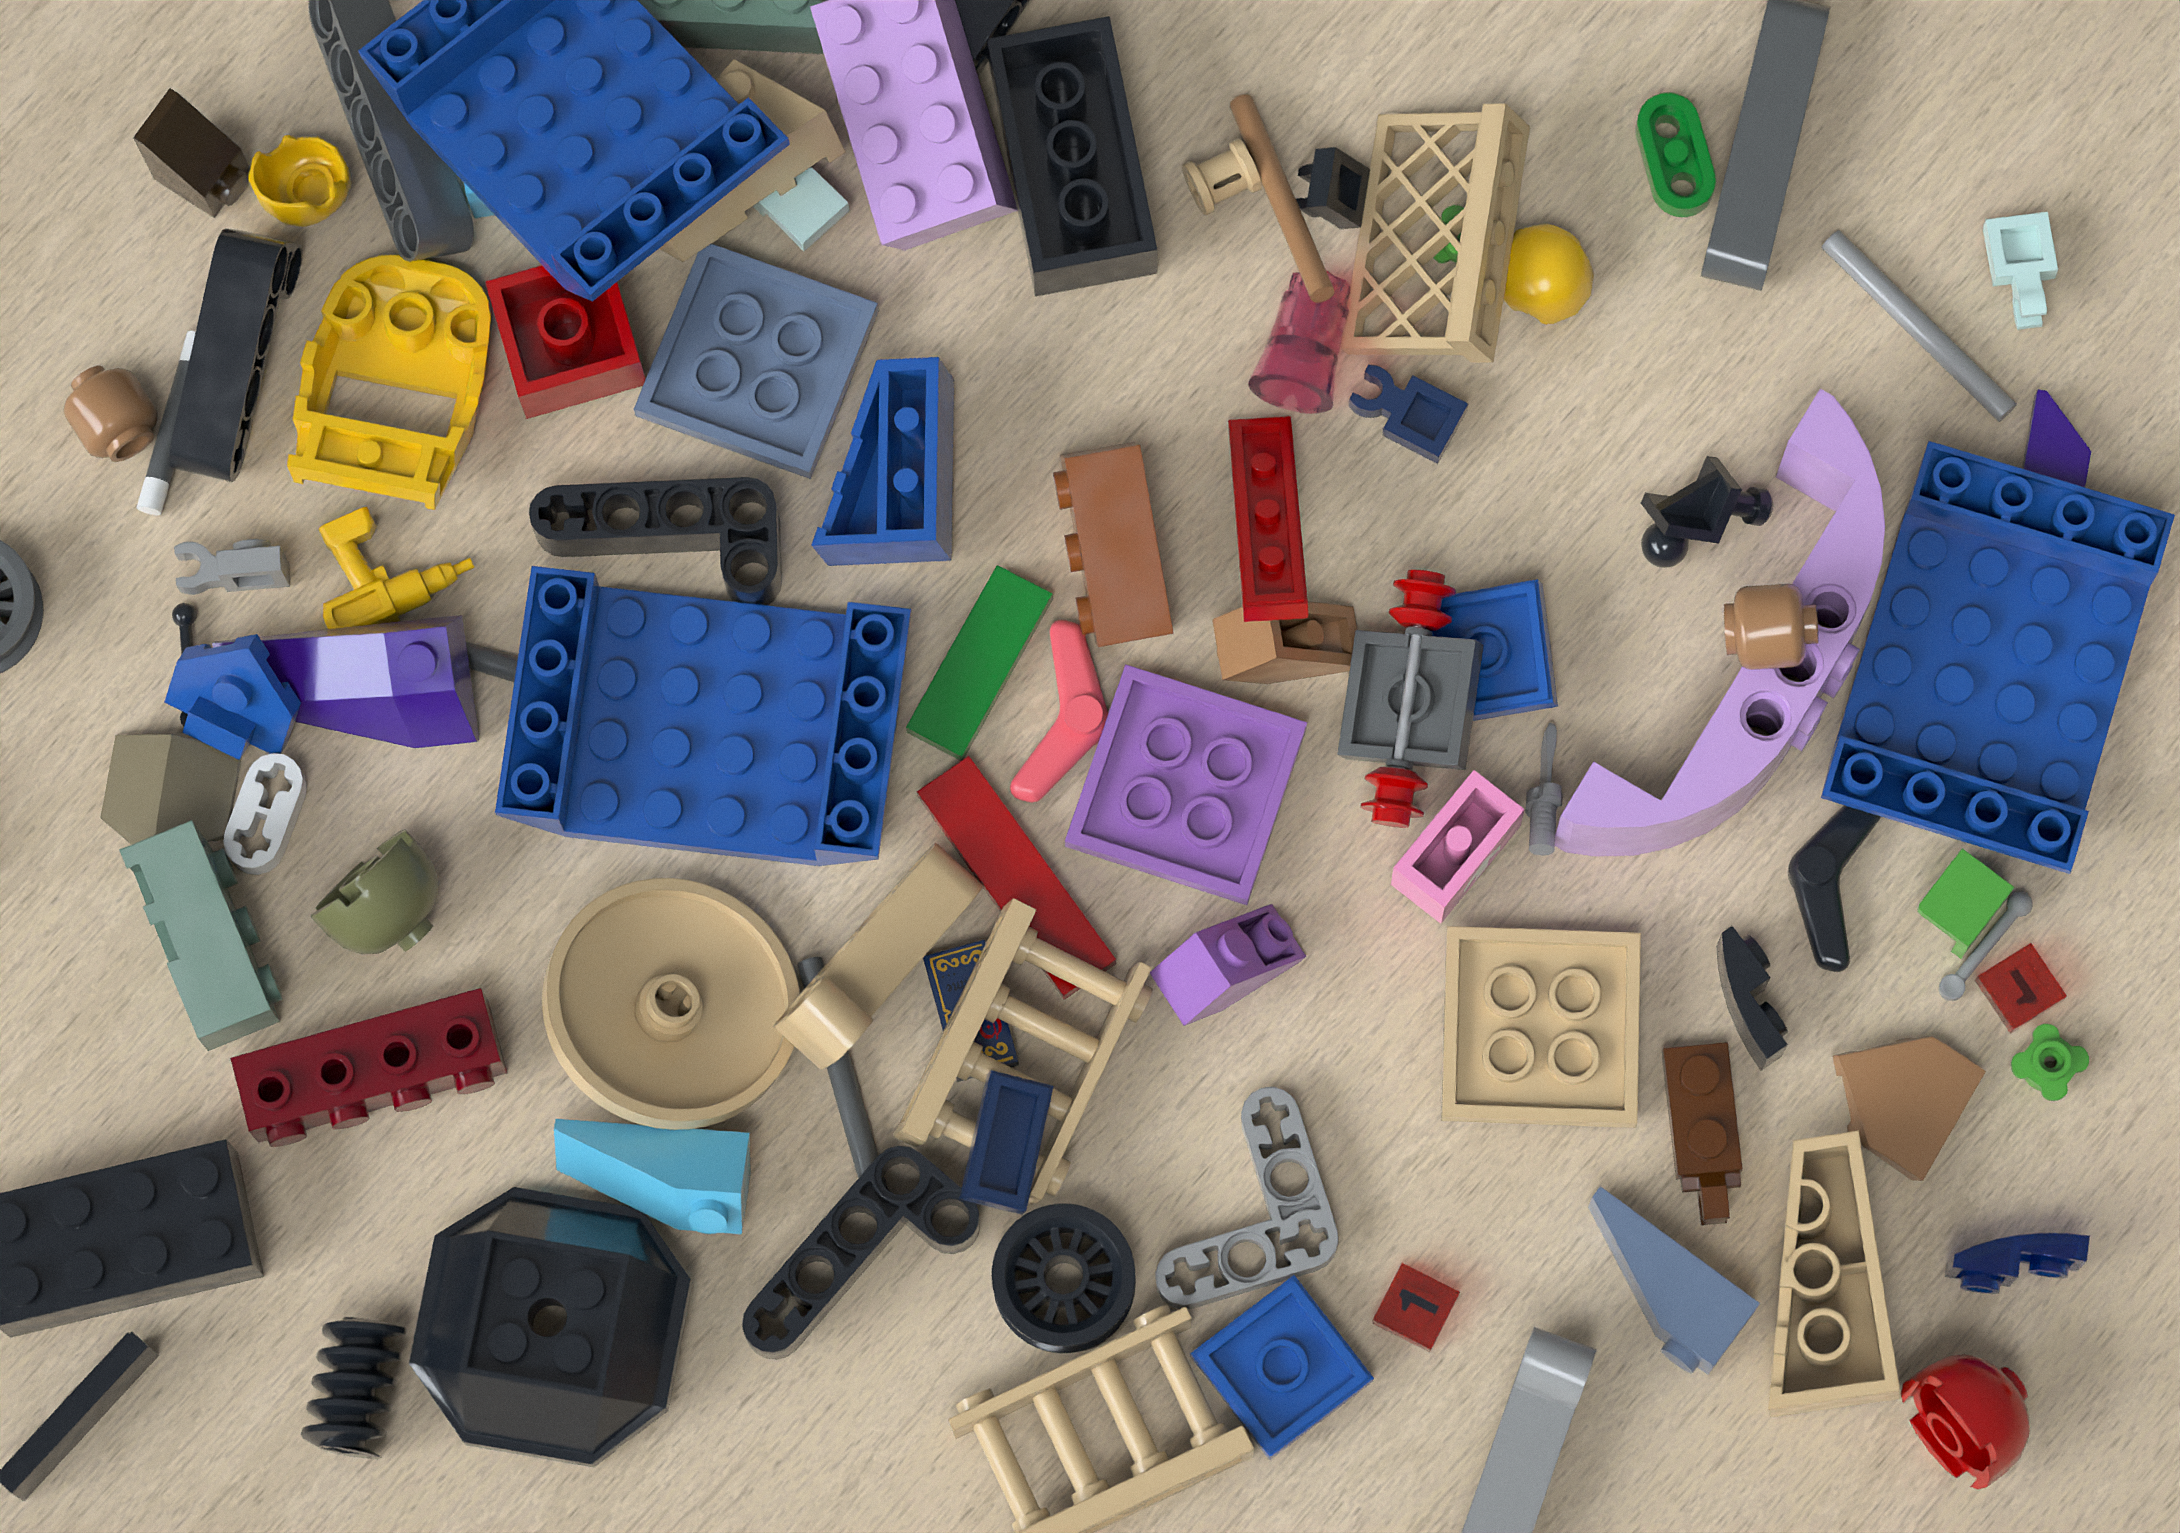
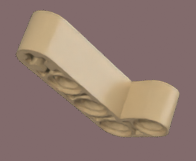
(877, 958)

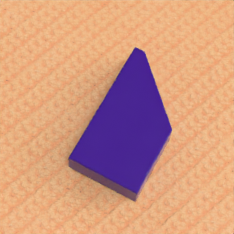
(2054, 444)

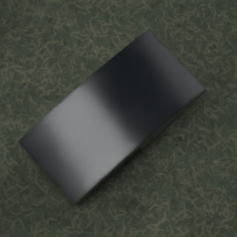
(1742, 978)

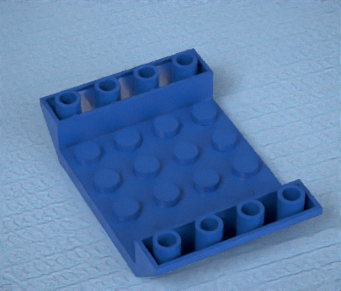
(572, 124)
(1996, 656)
(703, 722)

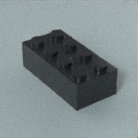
(1072, 156)
(124, 1238)

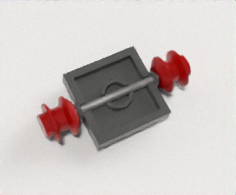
(1410, 699)

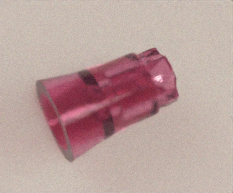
(1303, 349)

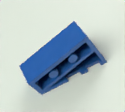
(898, 472)

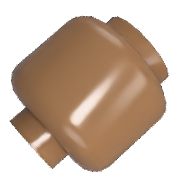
(110, 413)
(1769, 626)

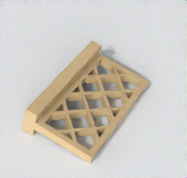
(1484, 227)

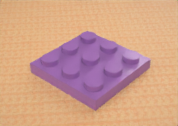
(1186, 784)

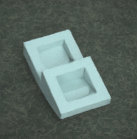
(806, 209)

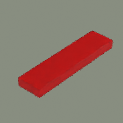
(1267, 519)
(1010, 864)

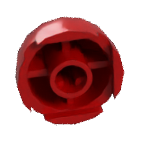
(1970, 1416)

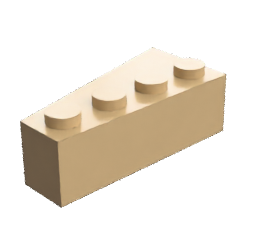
(1832, 1305)

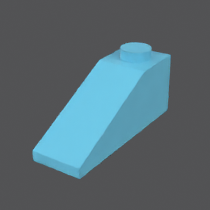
(675, 1176)

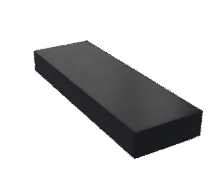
(76, 1415)

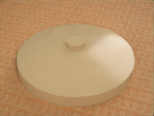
(669, 1003)

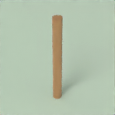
(1282, 198)

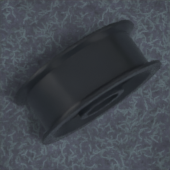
(1106, 1239)

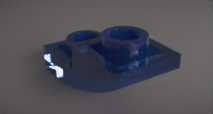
(1998, 1261)

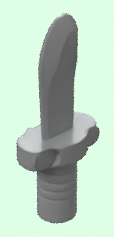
(1544, 800)

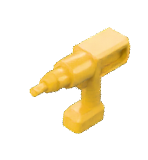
(374, 595)

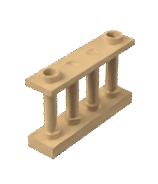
(989, 999)
(1154, 1473)

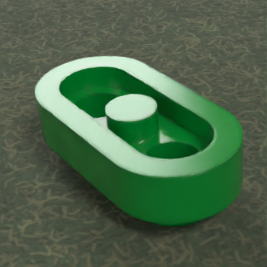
(1675, 158)

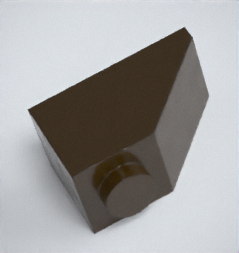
(192, 155)

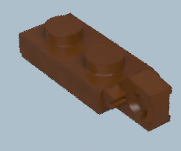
(1703, 1125)

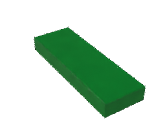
(979, 663)

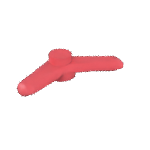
(1079, 718)

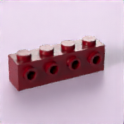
(369, 1067)

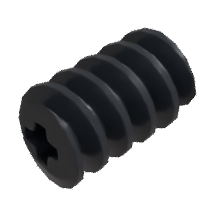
(352, 1386)

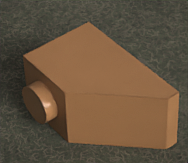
(1285, 648)

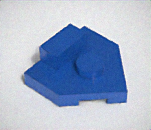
(233, 697)

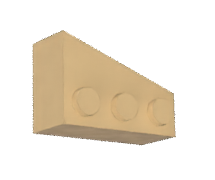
(810, 141)

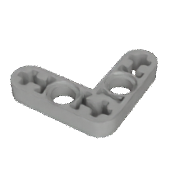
(1285, 1216)

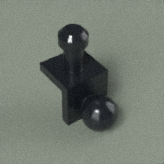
(1699, 513)

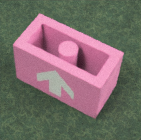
(1457, 846)

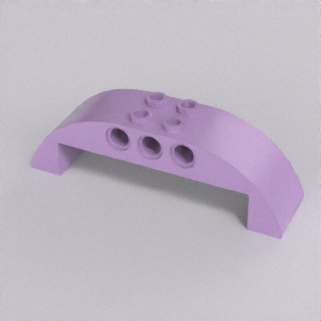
(1729, 759)

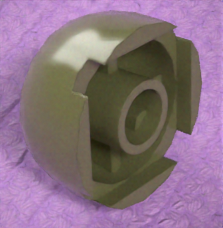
(382, 899)

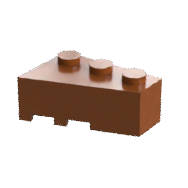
(1113, 544)

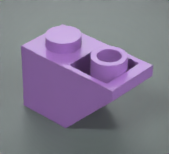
(1226, 963)

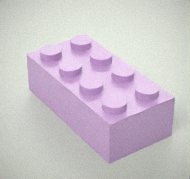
(914, 117)

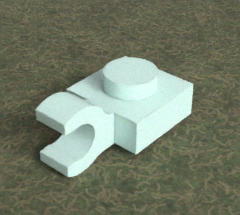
(2022, 255)

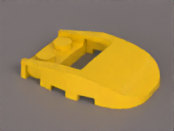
(404, 329)

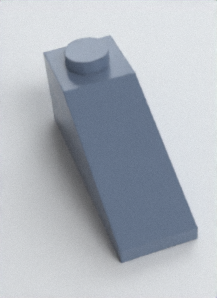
(1678, 1293)

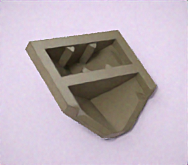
(168, 782)

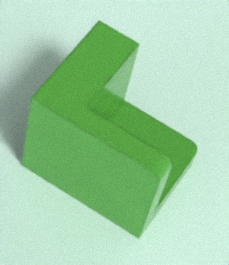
(1964, 900)

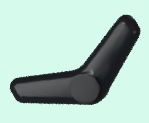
(1816, 883)

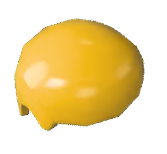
(300, 180)
(1547, 273)

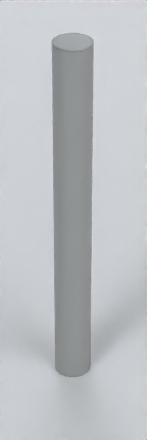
(1919, 325)

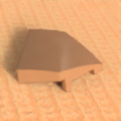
(1906, 1099)

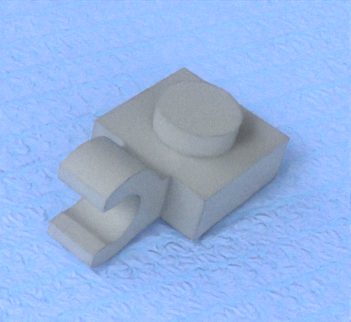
(249, 566)

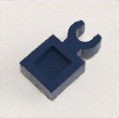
(1417, 417)

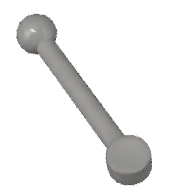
(1953, 985)

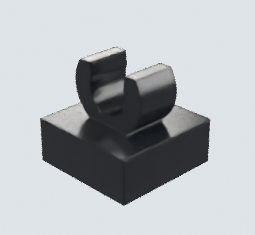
(1335, 188)

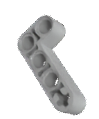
(1530, 1435)

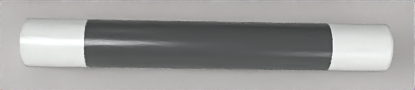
(159, 469)

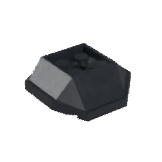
(566, 1392)

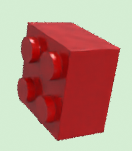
(561, 343)

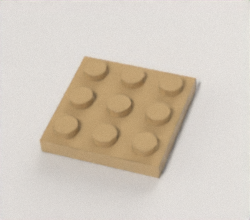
(1541, 1027)

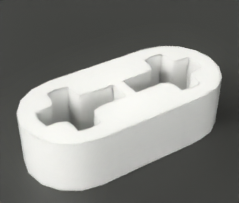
(279, 818)

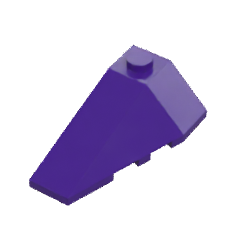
(381, 680)

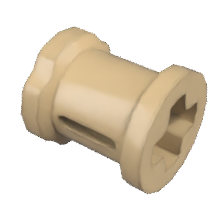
(1221, 177)

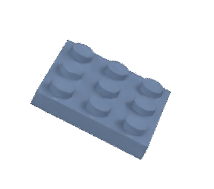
(756, 360)

